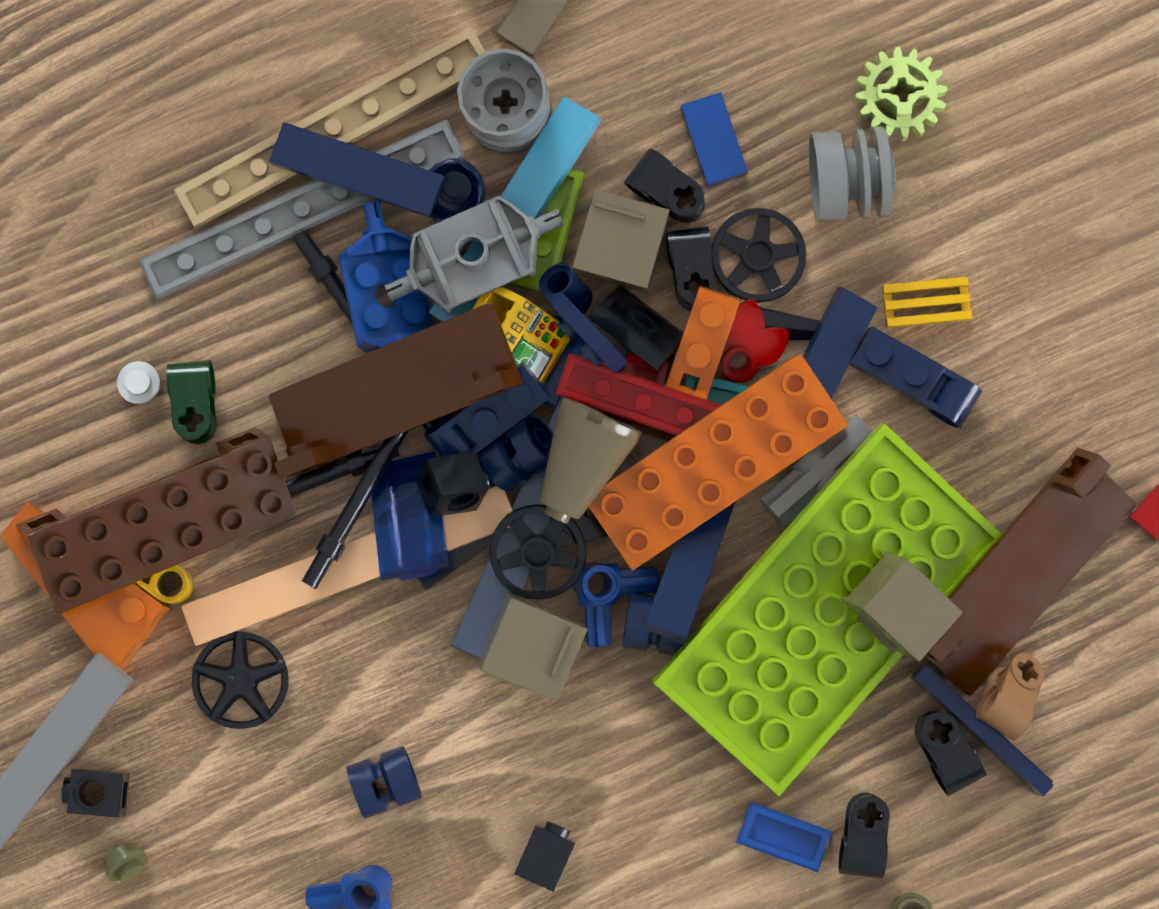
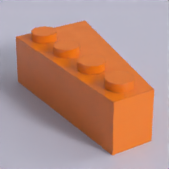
(110, 624)

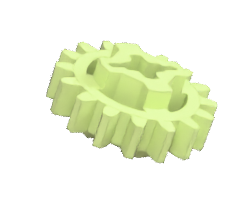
(899, 76)

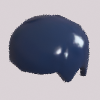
(460, 190)

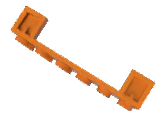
(716, 461)

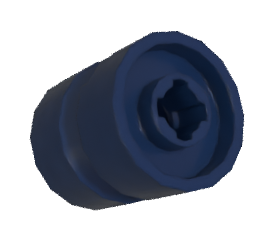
(518, 453)
(639, 638)
(398, 777)

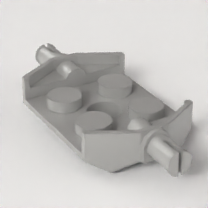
(508, 253)

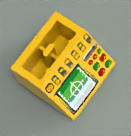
(528, 330)

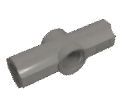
(813, 472)

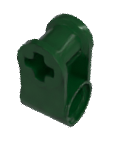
(190, 393)

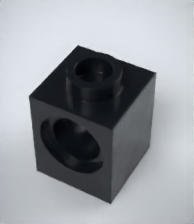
(452, 484)
(115, 788)
(545, 855)

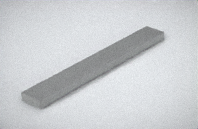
(281, 219)

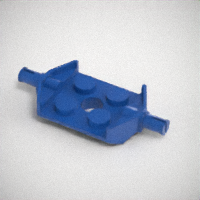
(369, 264)

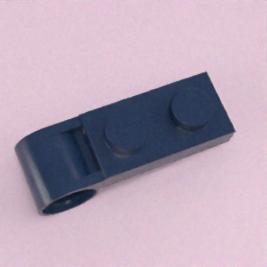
(571, 300)
(916, 377)
(486, 420)

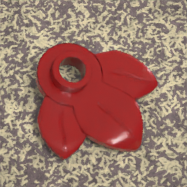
(754, 341)

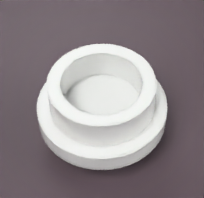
(138, 382)

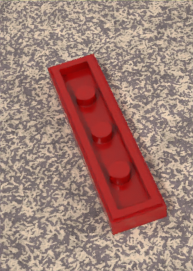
(631, 396)

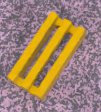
(962, 298)

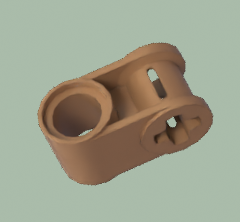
(1011, 696)

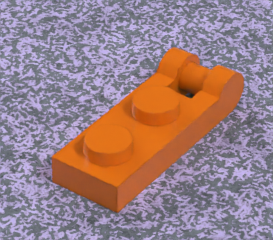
(703, 340)

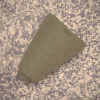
(582, 458)

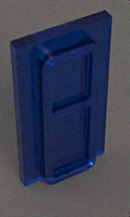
(406, 537)

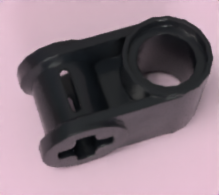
(661, 182)
(690, 260)
(952, 758)
(864, 845)

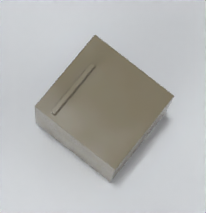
(620, 241)
(902, 607)
(532, 646)

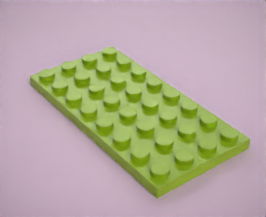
(782, 650)

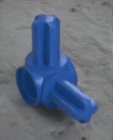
(616, 582)
(348, 892)

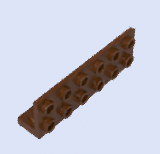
(394, 389)
(159, 522)
(1029, 567)

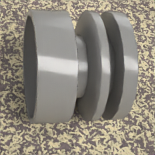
(487, 85)
(851, 174)

